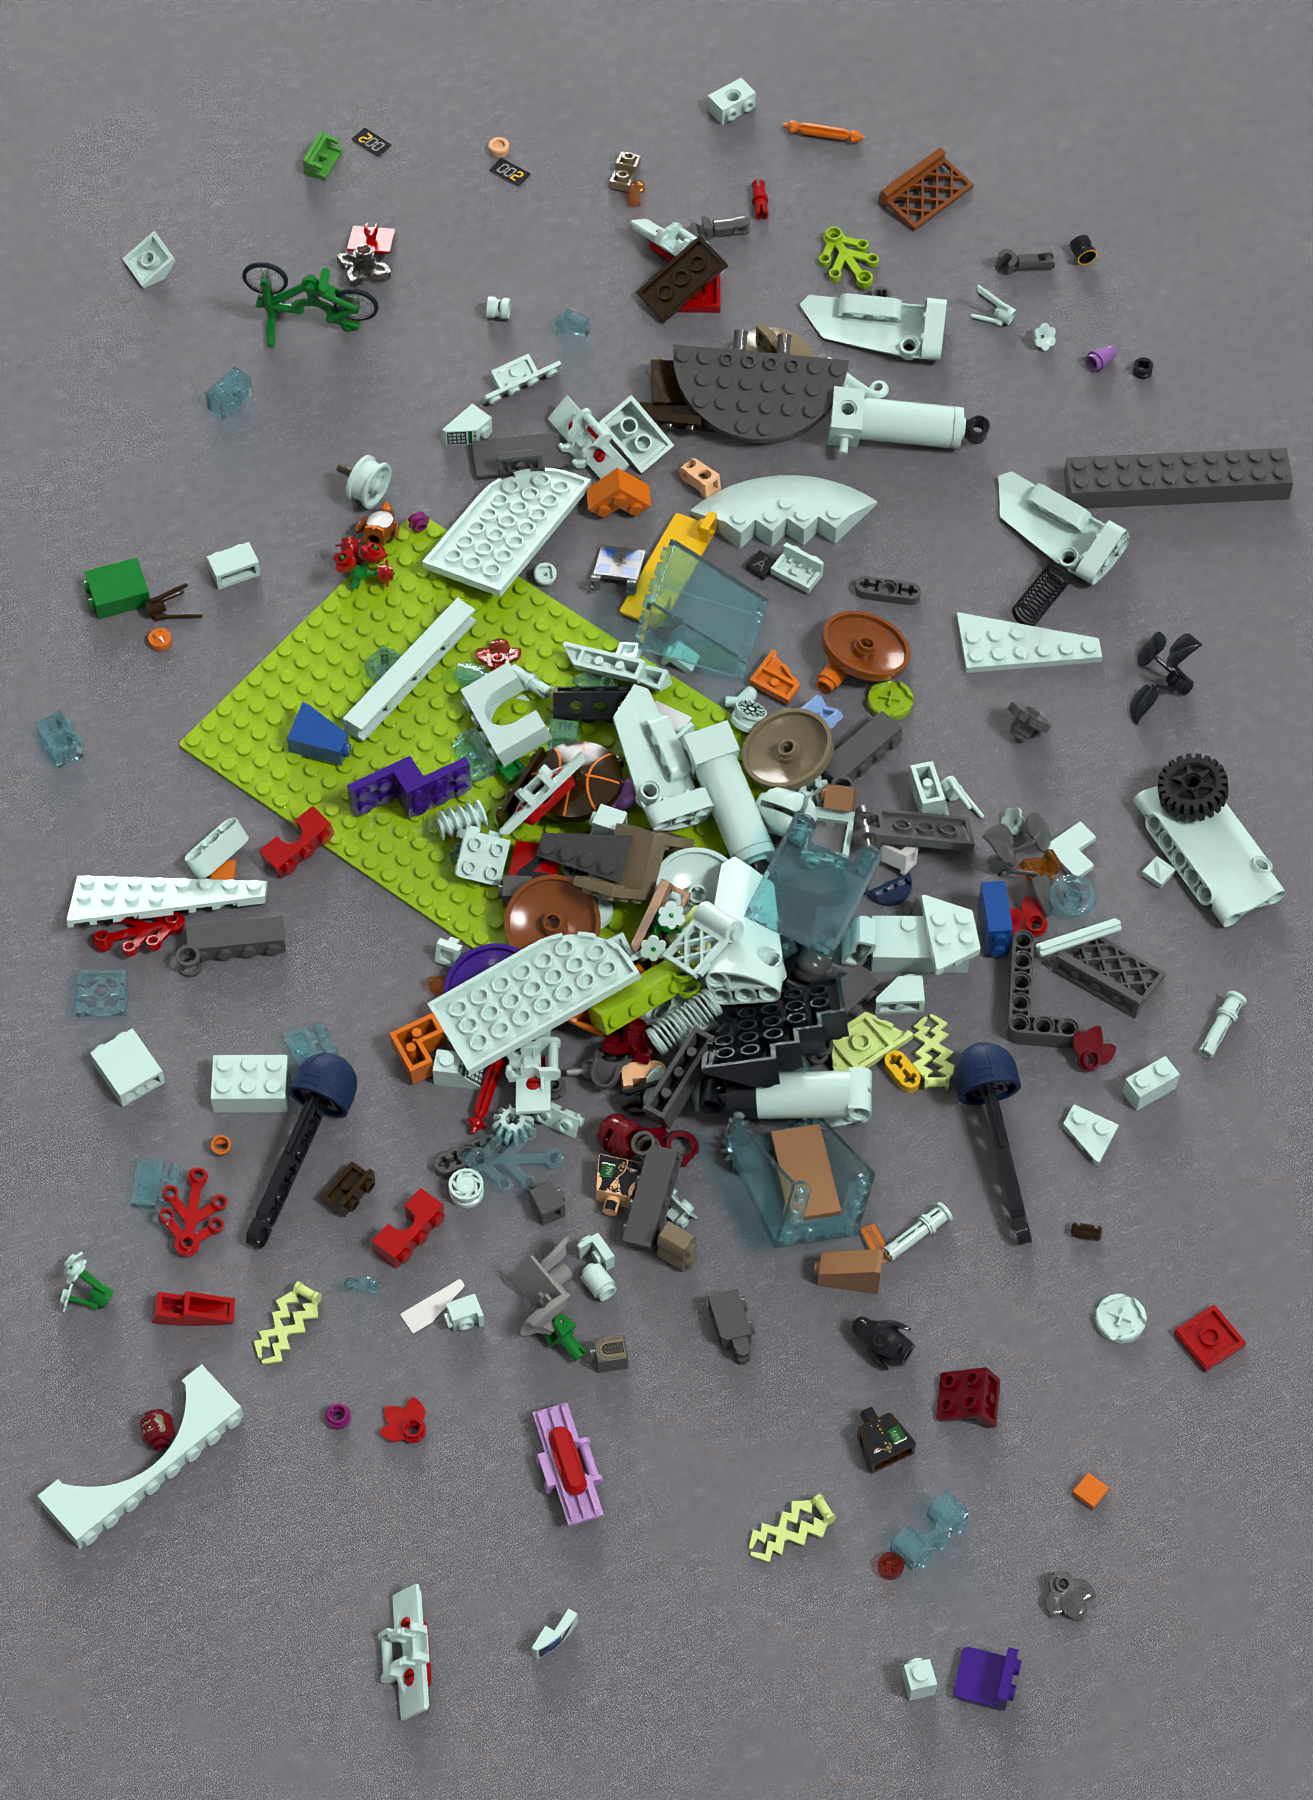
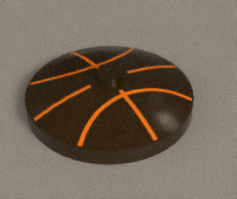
(596, 780)

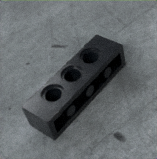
(587, 695)

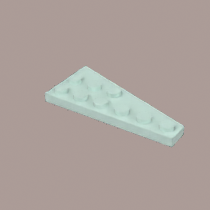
(1007, 645)

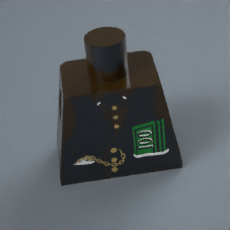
(883, 1440)

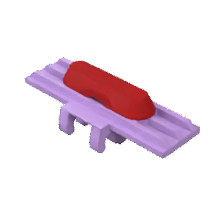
(563, 1465)

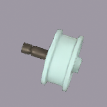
(366, 480)

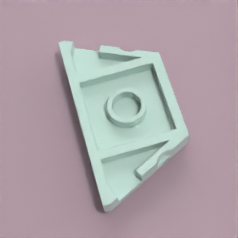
(949, 932)

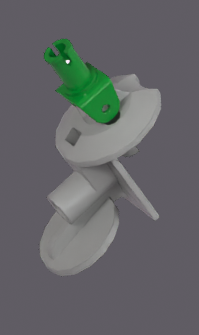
(544, 1289)

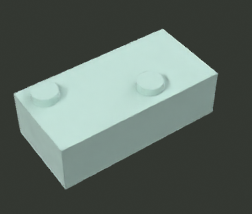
(905, 947)

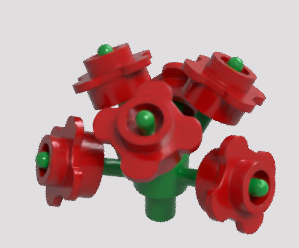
(349, 561)

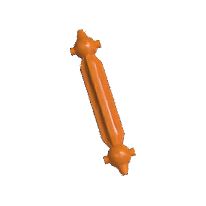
(823, 131)

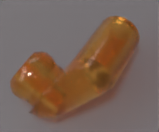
(633, 192)

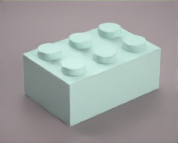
(250, 1083)

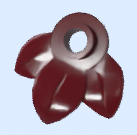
(1092, 1045)

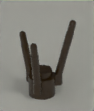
(156, 605)

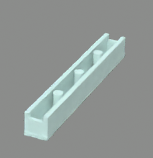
(409, 670)

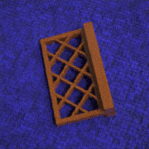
(911, 180)

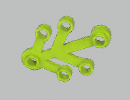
(835, 238)

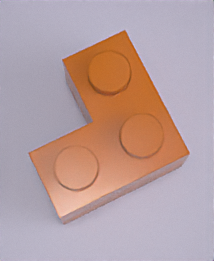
(618, 491)
(415, 1042)

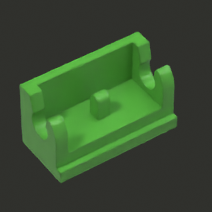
(321, 156)

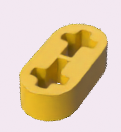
(897, 1073)

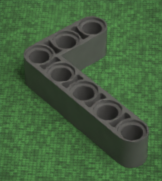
(1023, 997)

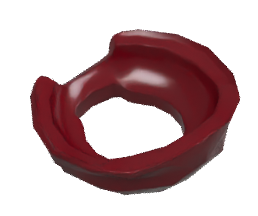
(690, 1137)

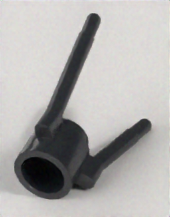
(632, 1097)

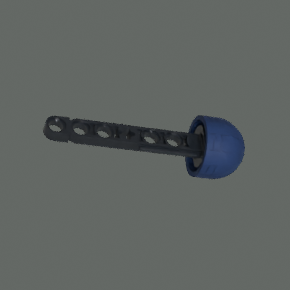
(986, 1076)
(324, 1087)

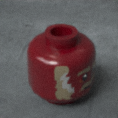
(157, 1429)

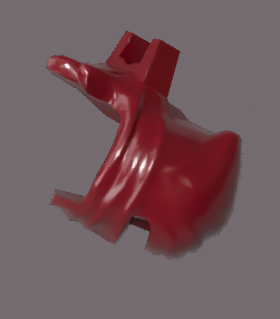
(617, 1131)

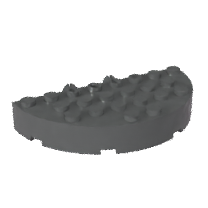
(757, 394)

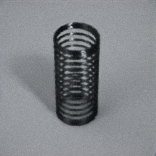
(1058, 582)

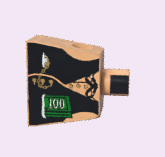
(616, 1182)

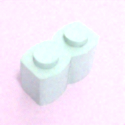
(859, 941)

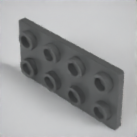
(517, 453)

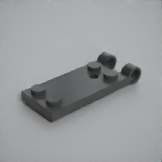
(914, 829)

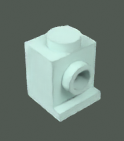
(464, 1313)

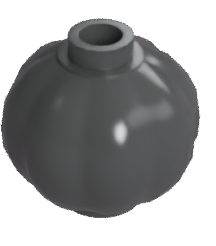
(812, 966)

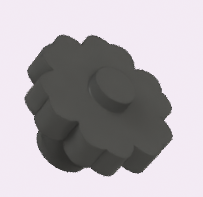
(1027, 721)

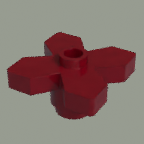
(632, 1041)

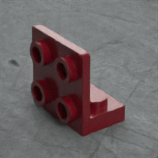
(969, 1395)

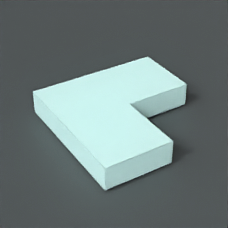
(1069, 848)

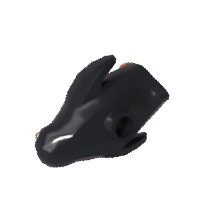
(884, 1340)

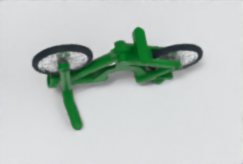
(348, 305)

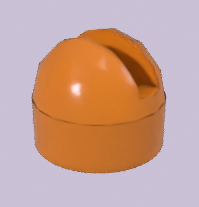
(221, 1140)

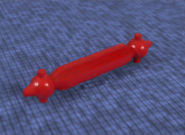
(485, 1096)

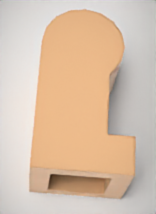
(700, 477)
(636, 1073)

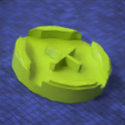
(891, 698)

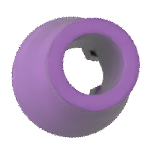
(1099, 358)

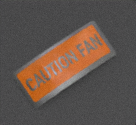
(874, 1239)

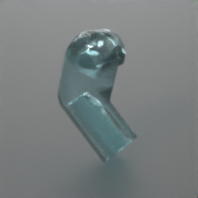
(362, 1284)

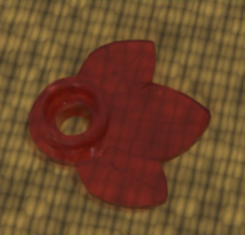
(498, 654)

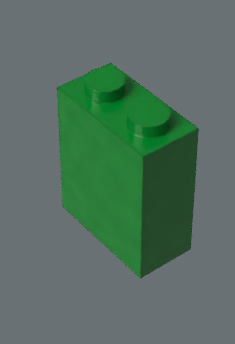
(116, 588)

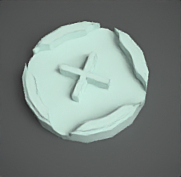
(1120, 1318)

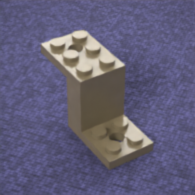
(640, 868)

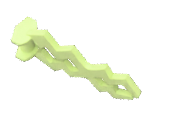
(933, 1044)
(281, 1331)
(783, 1534)

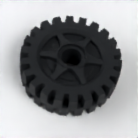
(1181, 799)

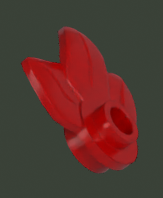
(1027, 915)
(402, 1420)

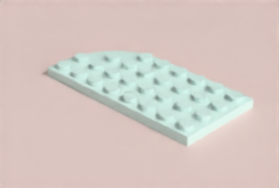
(506, 528)
(530, 995)

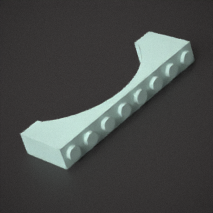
(90, 1510)

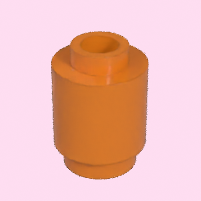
(830, 678)

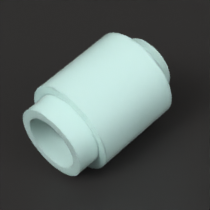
(598, 1281)

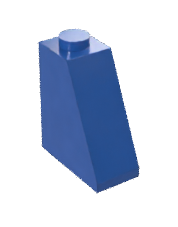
(317, 737)

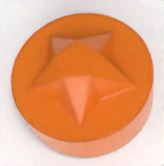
(160, 639)

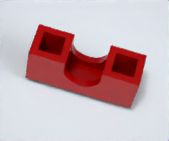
(284, 856)
(397, 1245)

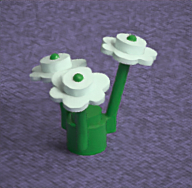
(99, 1293)

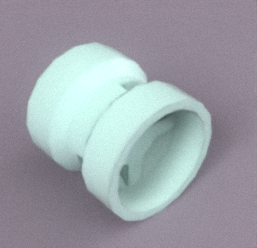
(495, 305)

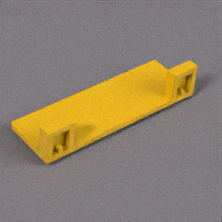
(685, 530)

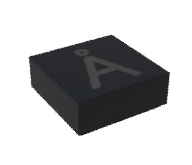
(760, 565)

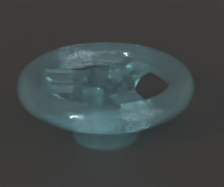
(1071, 906)

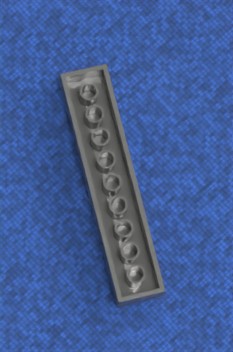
(1178, 478)

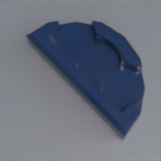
(893, 892)

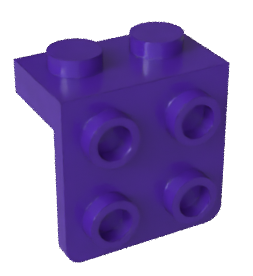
(987, 1677)

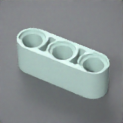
(216, 848)

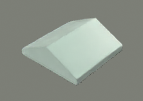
(150, 260)

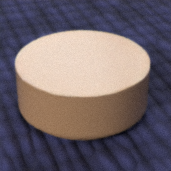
(498, 147)

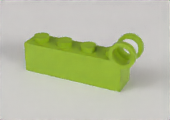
(640, 997)

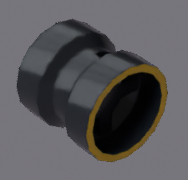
(1082, 248)

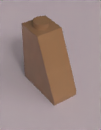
(850, 1270)

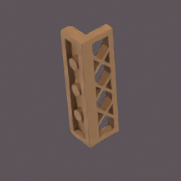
(646, 926)

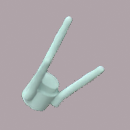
(1003, 311)
(953, 791)

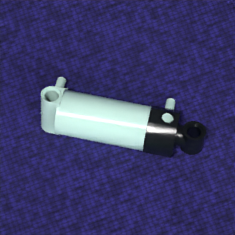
(797, 1096)

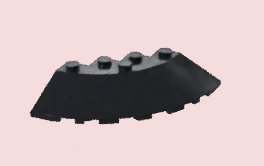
(777, 1034)

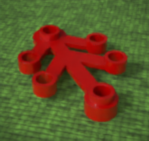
(142, 930)
(191, 1215)

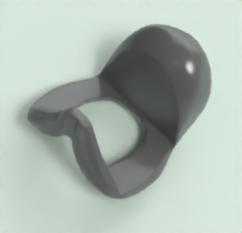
(607, 1073)

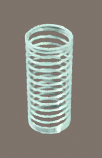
(711, 1003)

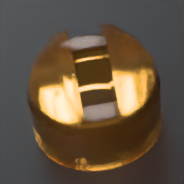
(436, 984)

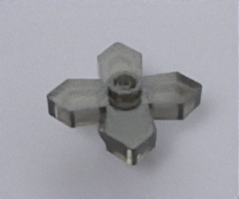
(363, 264)

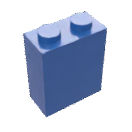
(995, 918)

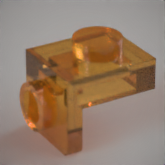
(1047, 864)

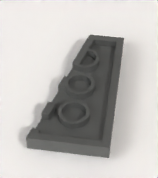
(587, 852)

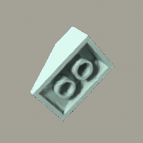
(635, 435)

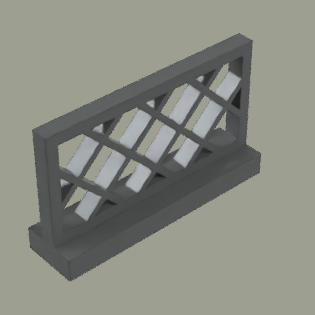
(1100, 983)

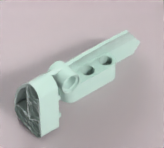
(880, 323)
(1061, 527)
(658, 765)
(753, 965)

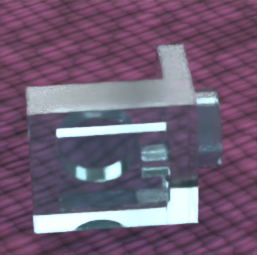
(574, 322)

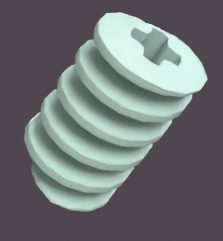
(460, 818)

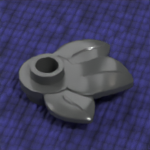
(1069, 1600)

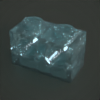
(57, 740)

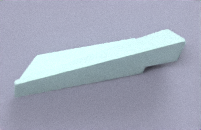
(617, 666)

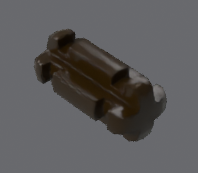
(1086, 1231)

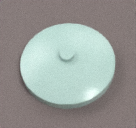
(693, 871)

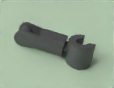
(729, 226)
(1024, 261)

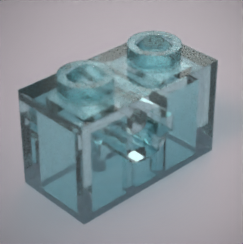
(229, 393)

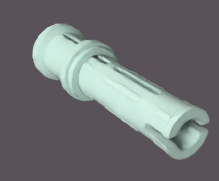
(1225, 1017)
(926, 1225)

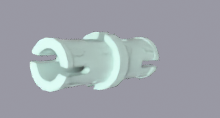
(532, 683)

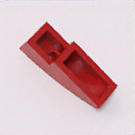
(192, 1309)

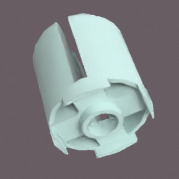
(789, 802)

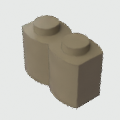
(677, 1246)

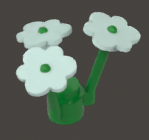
(666, 920)

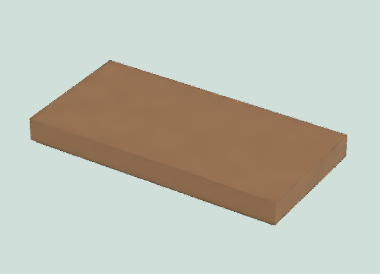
(805, 1158)

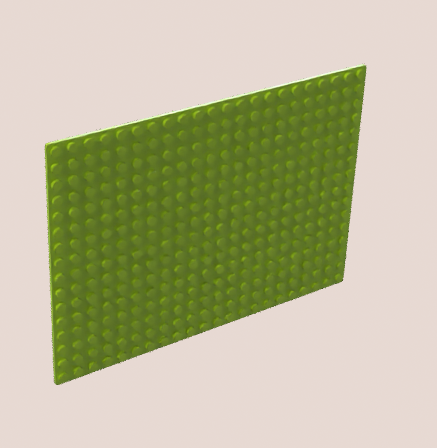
(326, 669)

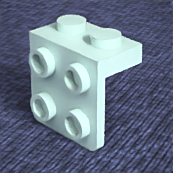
(481, 855)

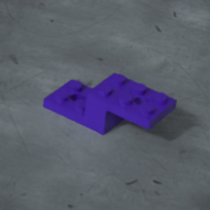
(409, 786)

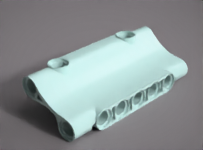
(1213, 858)

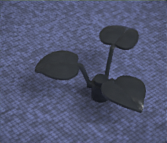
(1177, 680)

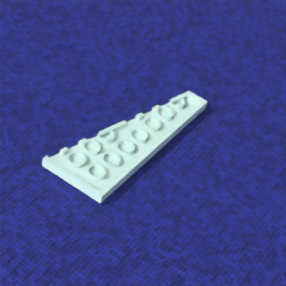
(142, 897)

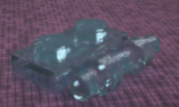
(302, 1042)
(148, 1182)

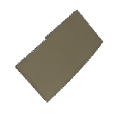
(625, 171)

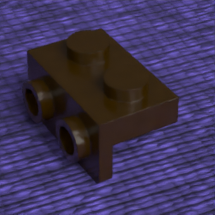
(348, 1189)

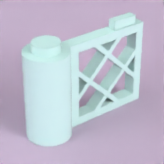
(711, 922)

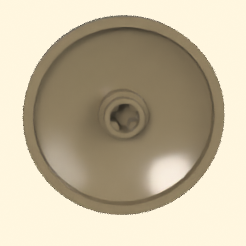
(788, 749)

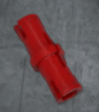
(760, 199)

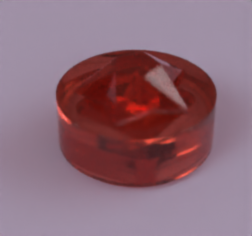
(890, 1565)

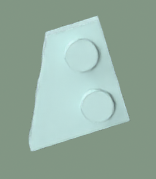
(1090, 1132)

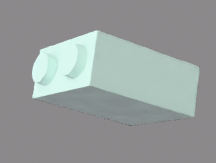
(127, 1067)

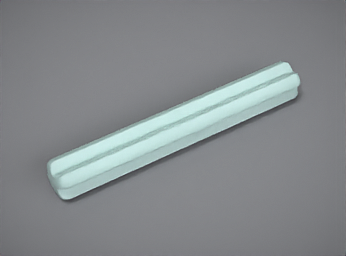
(1078, 937)

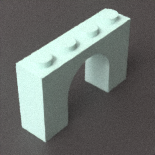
(510, 740)

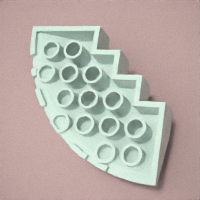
(783, 506)

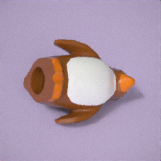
(379, 526)

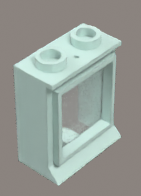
(834, 829)

